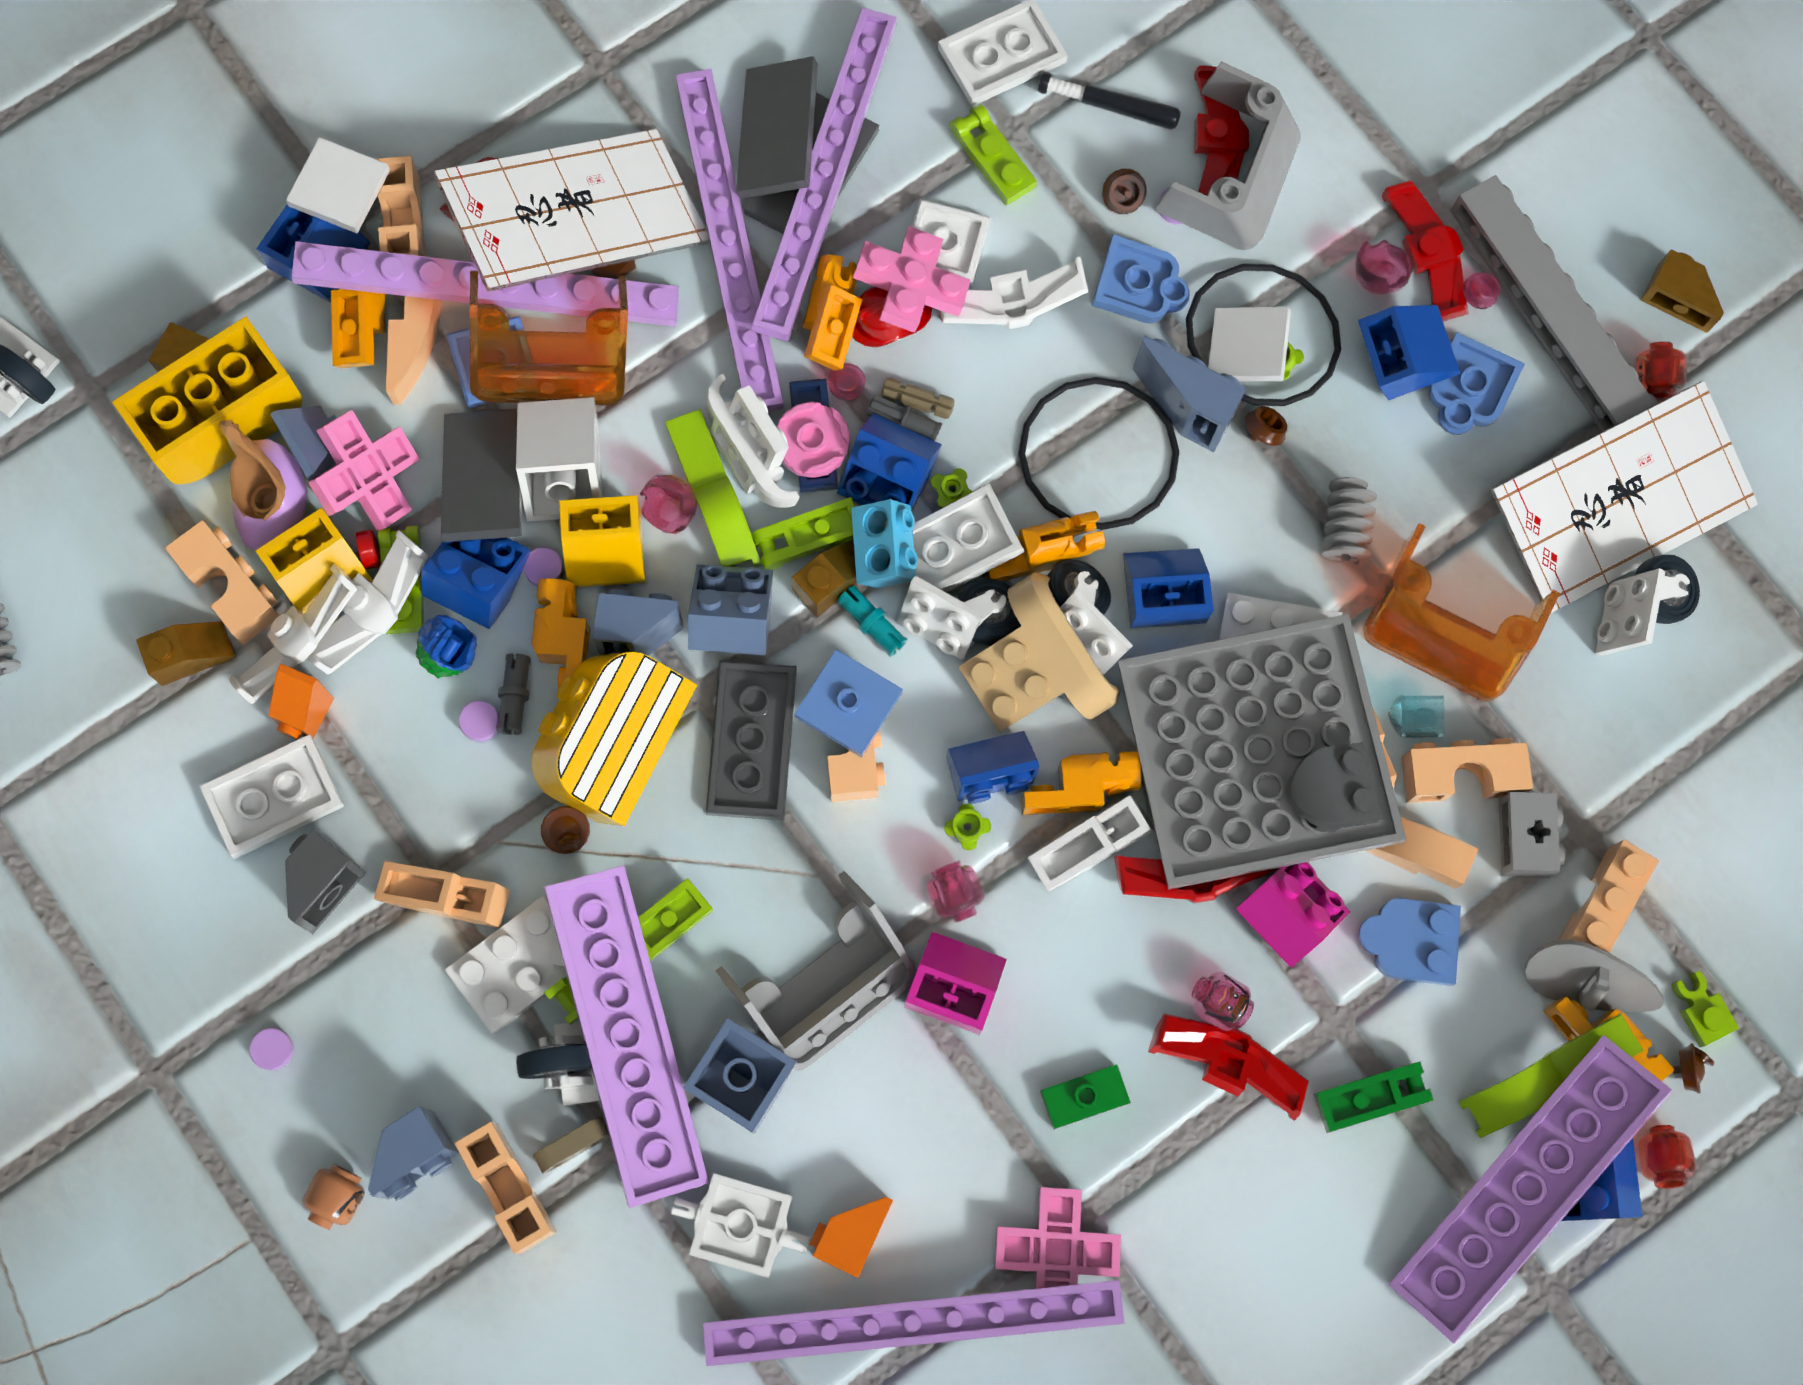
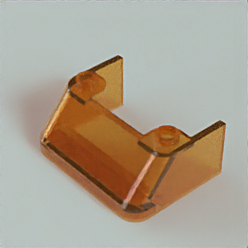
(545, 364)
(1443, 642)

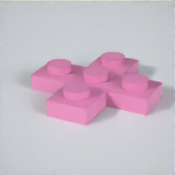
(911, 279)
(364, 470)
(1057, 1246)

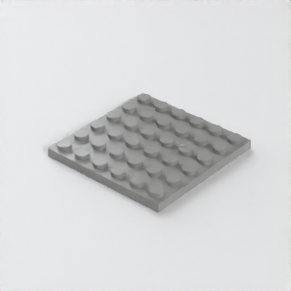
(1224, 734)

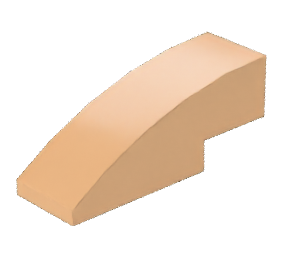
(410, 345)
(1430, 854)
(442, 894)

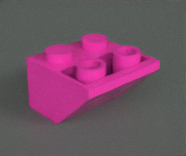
(1293, 911)
(955, 983)

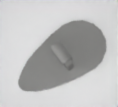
(1590, 978)

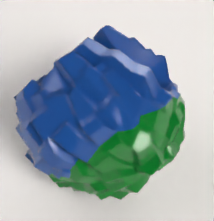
(445, 646)

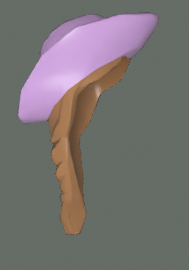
(265, 487)

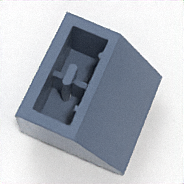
(730, 609)
(634, 623)
(409, 1151)

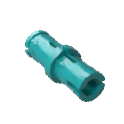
(872, 620)

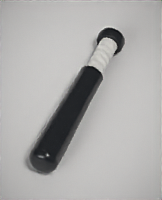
(1126, 105)

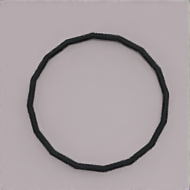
(1269, 267)
(1113, 383)

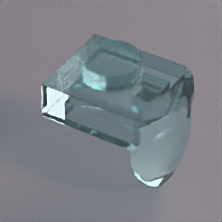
(1418, 716)

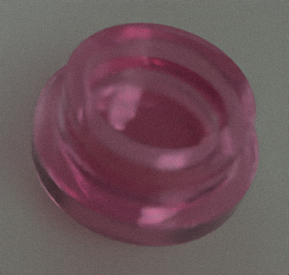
(1481, 290)
(847, 382)

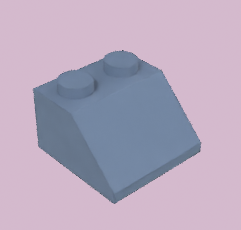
(740, 1075)

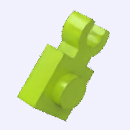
(1706, 1015)

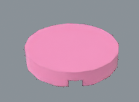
(815, 438)

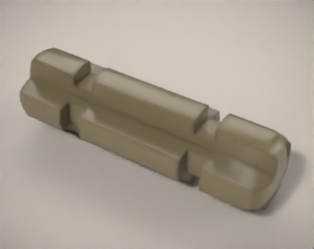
(918, 398)

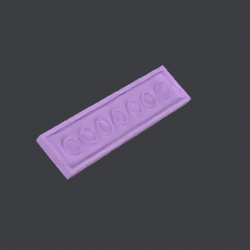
(626, 1036)
(1529, 1188)

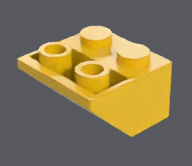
(602, 541)
(303, 558)

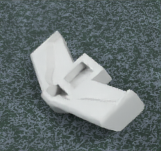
(1017, 301)
(372, 606)
(296, 636)

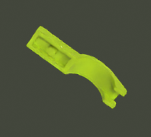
(712, 489)
(660, 928)
(1532, 1087)

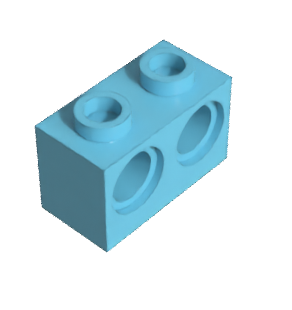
(876, 545)

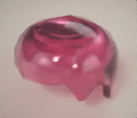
(1382, 268)
(668, 503)

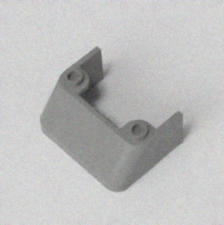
(1237, 209)
(834, 990)

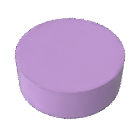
(543, 564)
(479, 721)
(271, 1049)

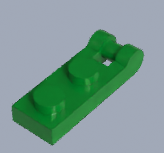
(1371, 1097)

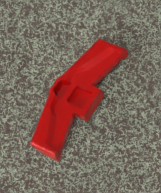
(1219, 135)
(1430, 248)
(1147, 878)
(1231, 1060)

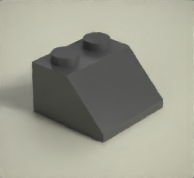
(317, 880)

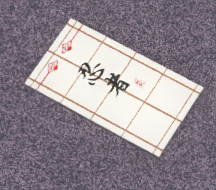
(570, 208)
(1625, 496)

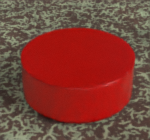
(368, 549)

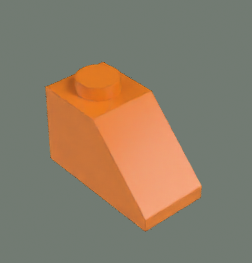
(298, 703)
(850, 1236)

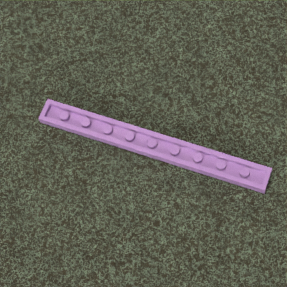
(828, 168)
(727, 234)
(450, 281)
(913, 1323)

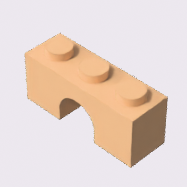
(401, 208)
(244, 606)
(1499, 766)
(856, 776)
(1616, 891)
(507, 1187)

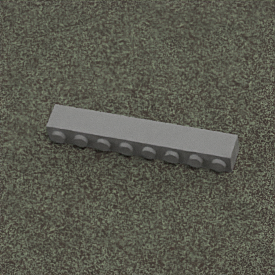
(1551, 304)

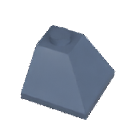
(299, 431)

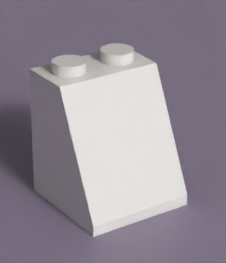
(557, 454)

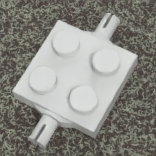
(740, 1225)

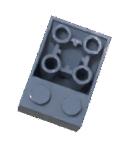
(1188, 392)

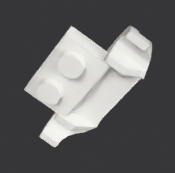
(750, 443)

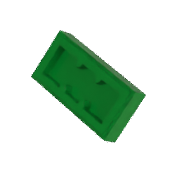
(1085, 1096)

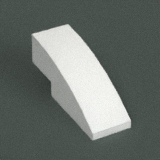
(1091, 843)

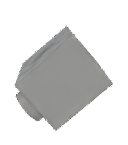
(1519, 851)

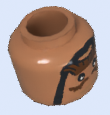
(333, 1196)

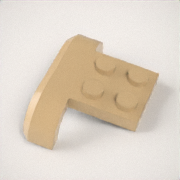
(1037, 662)

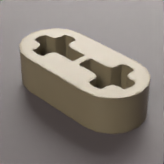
(571, 1145)

